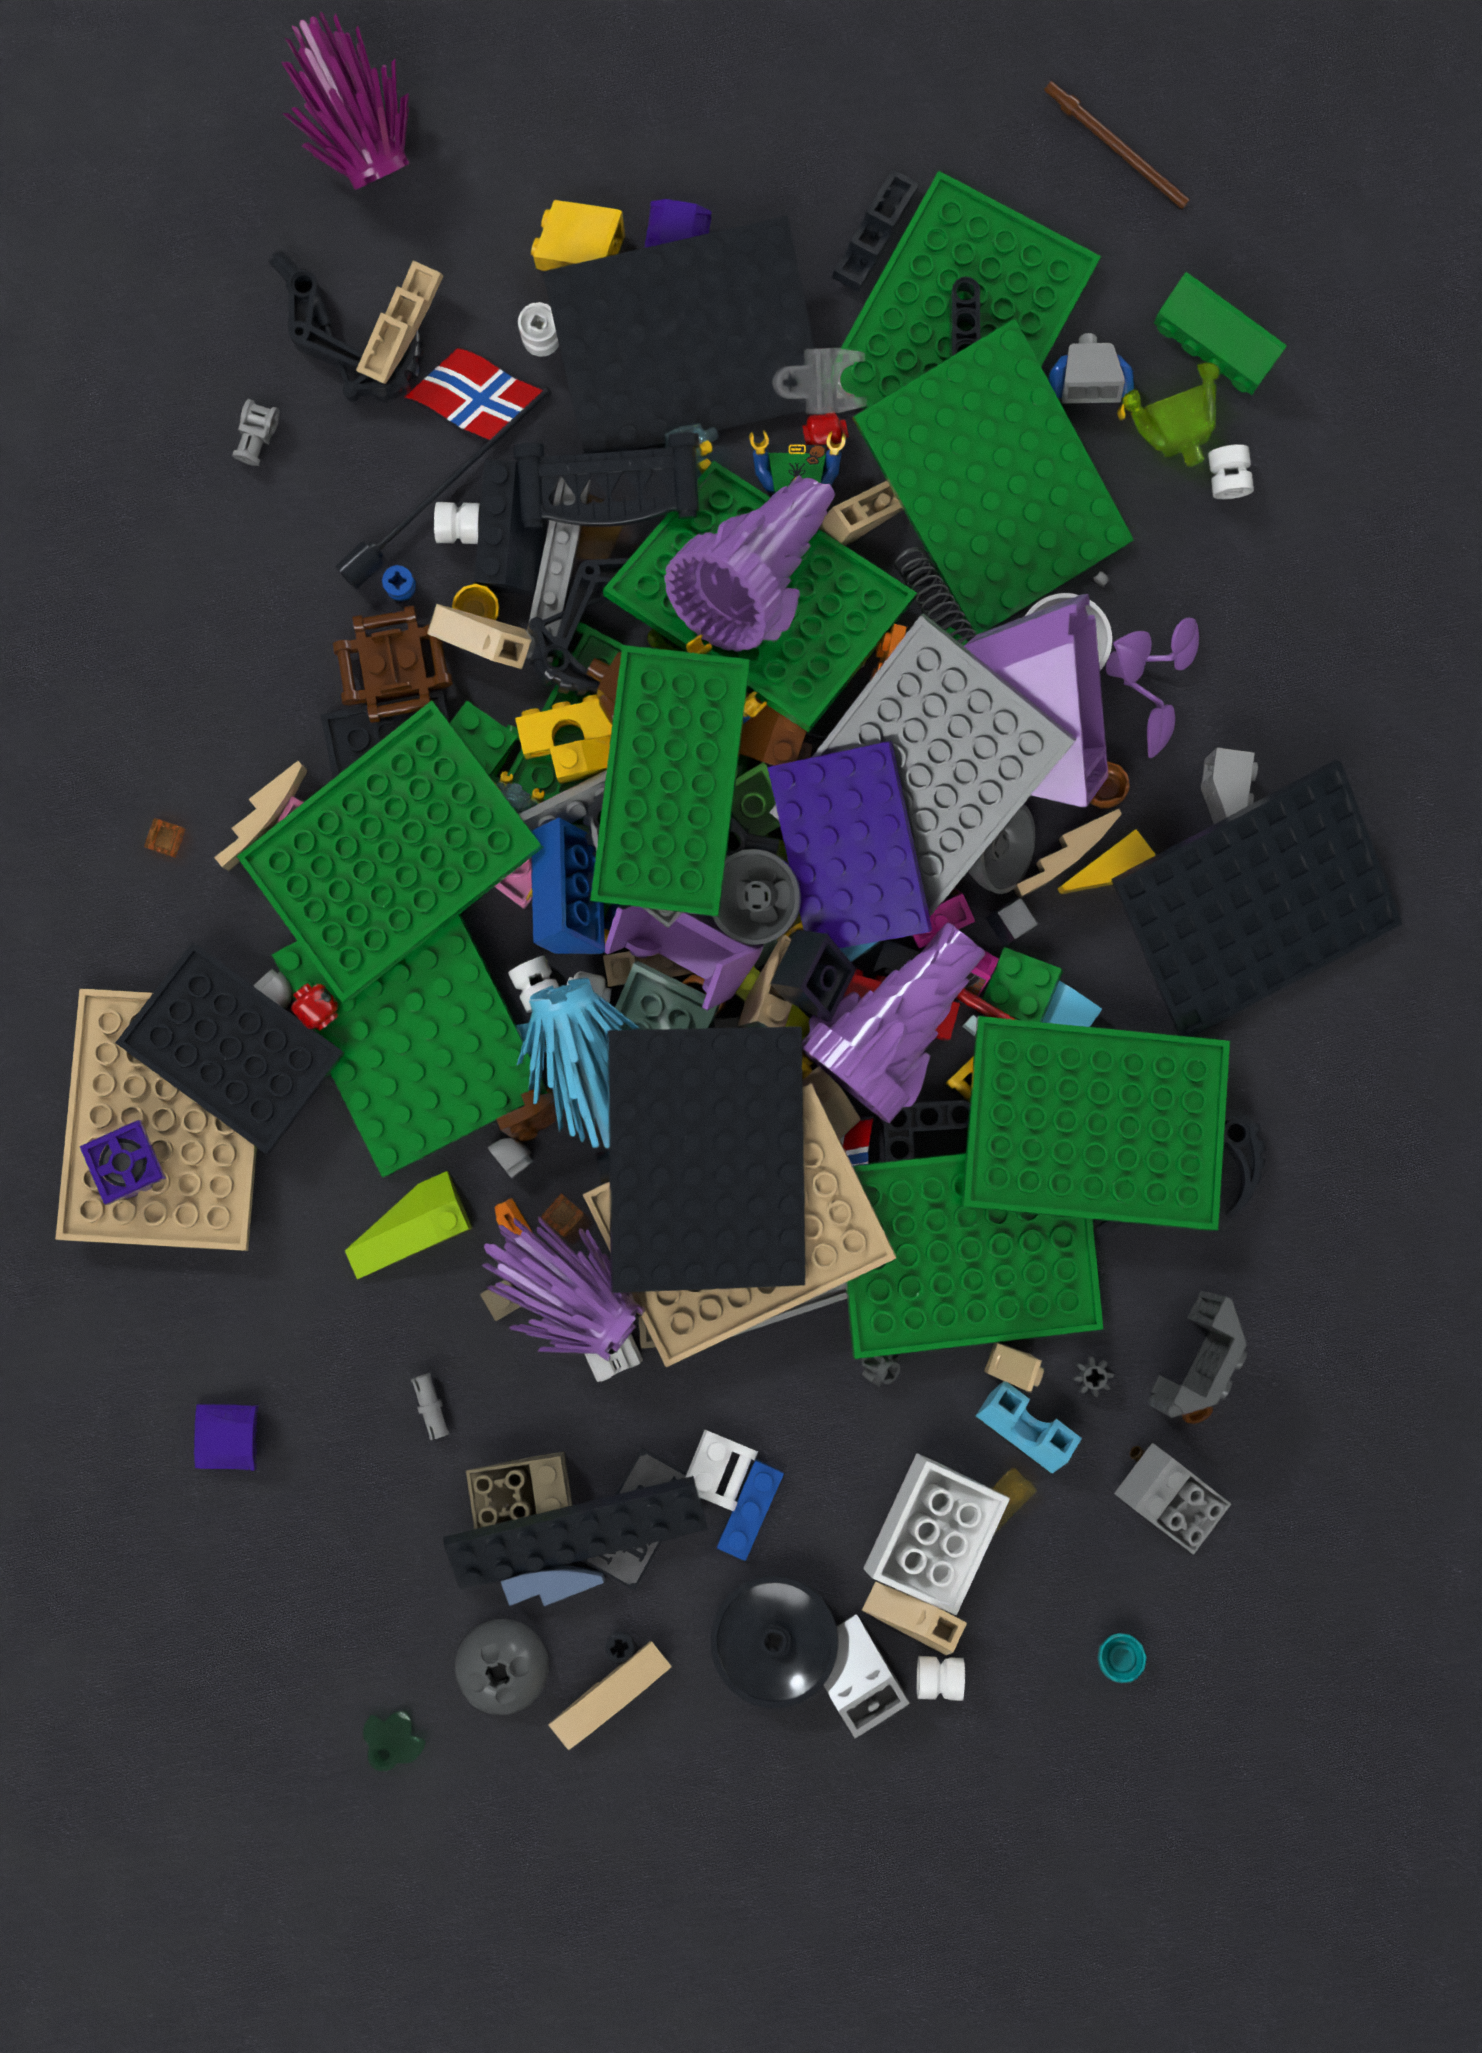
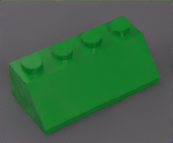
(1219, 334)

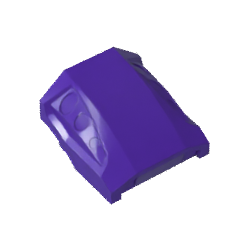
(676, 221)
(225, 1436)

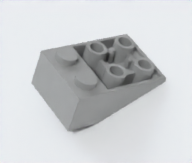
(1228, 782)
(1172, 1498)
(862, 1680)

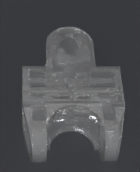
(820, 381)

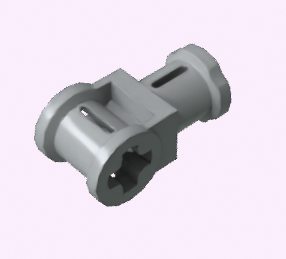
(256, 428)

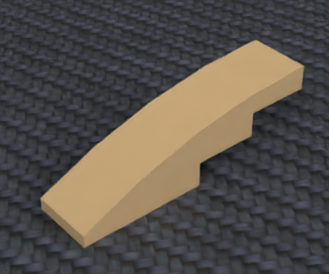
(399, 323)
(269, 806)
(1074, 846)
(609, 1695)

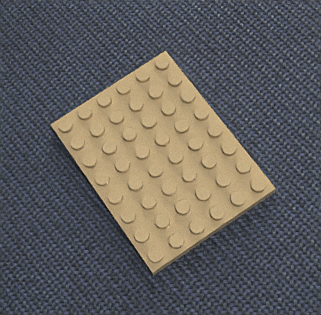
(204, 1160)
(840, 1245)

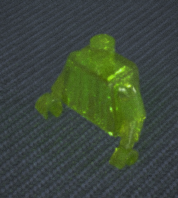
(1180, 420)

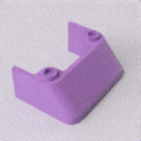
(690, 942)

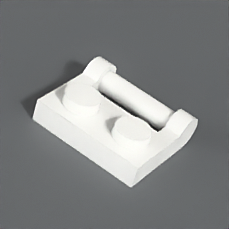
(710, 1465)

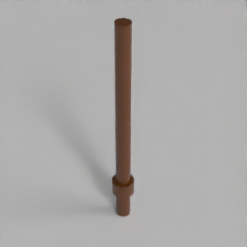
(1072, 106)

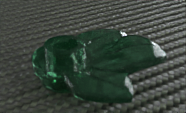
(394, 1737)

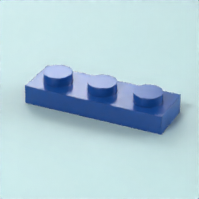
(750, 1510)

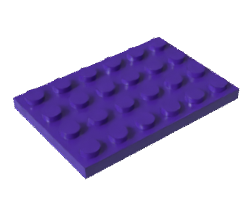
(851, 845)

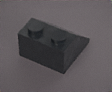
(813, 974)

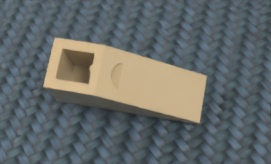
(481, 635)
(764, 1004)
(1014, 1366)
(915, 1618)

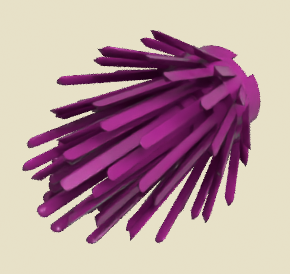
(347, 104)

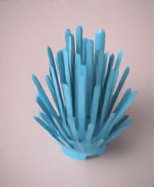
(575, 1033)

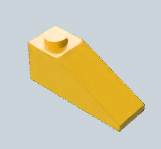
(580, 759)
(1115, 861)

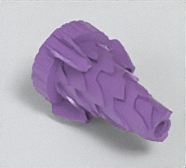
(737, 580)
(880, 1040)

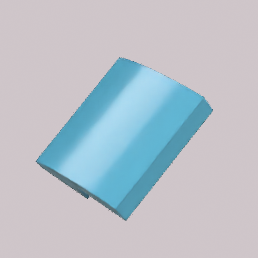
(1071, 1008)

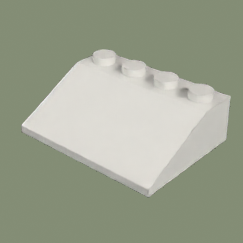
(936, 1534)

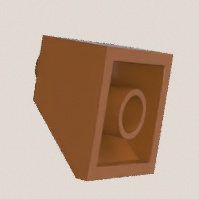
(771, 737)

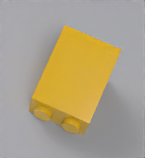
(577, 234)

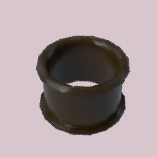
(1134, 1451)

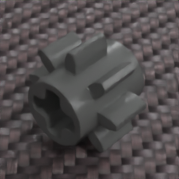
(881, 1369)
(1099, 1382)

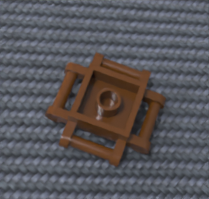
(391, 664)

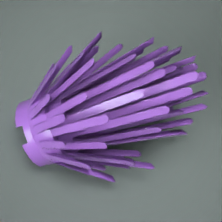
(577, 1306)

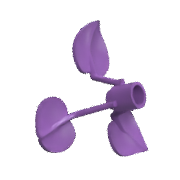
(1129, 663)

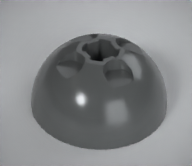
(1008, 855)
(744, 908)
(509, 1651)

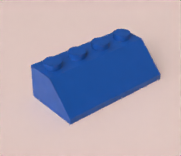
(561, 892)

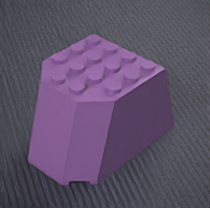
(1057, 667)

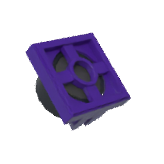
(123, 1163)

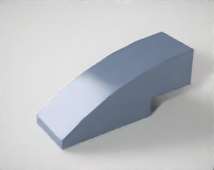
(551, 1583)

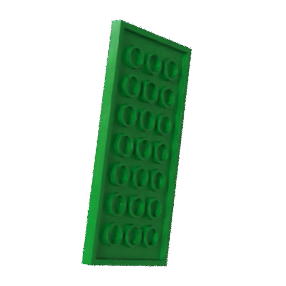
(670, 780)

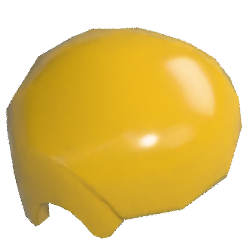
(477, 601)

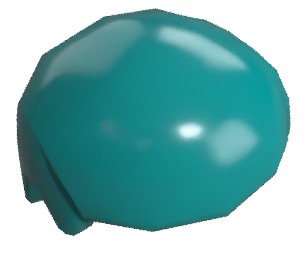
(1121, 1658)

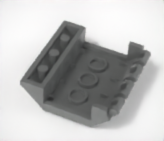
(1214, 1363)

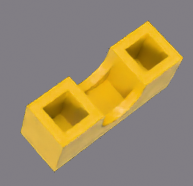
(539, 728)

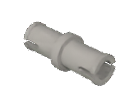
(430, 1406)

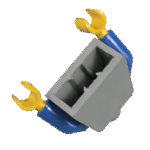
(1092, 374)

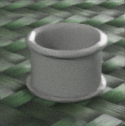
(1101, 579)

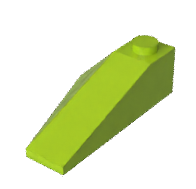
(418, 1221)

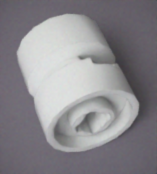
(538, 329)
(1230, 461)
(456, 523)
(528, 971)
(940, 1678)

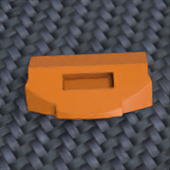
(506, 1212)

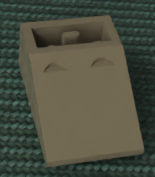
(518, 1488)

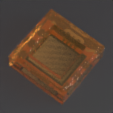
(164, 837)
(562, 1215)

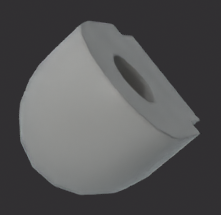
(276, 987)
(511, 1155)

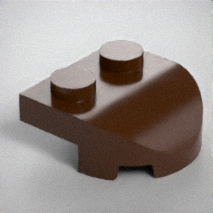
(531, 1118)

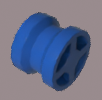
(405, 585)

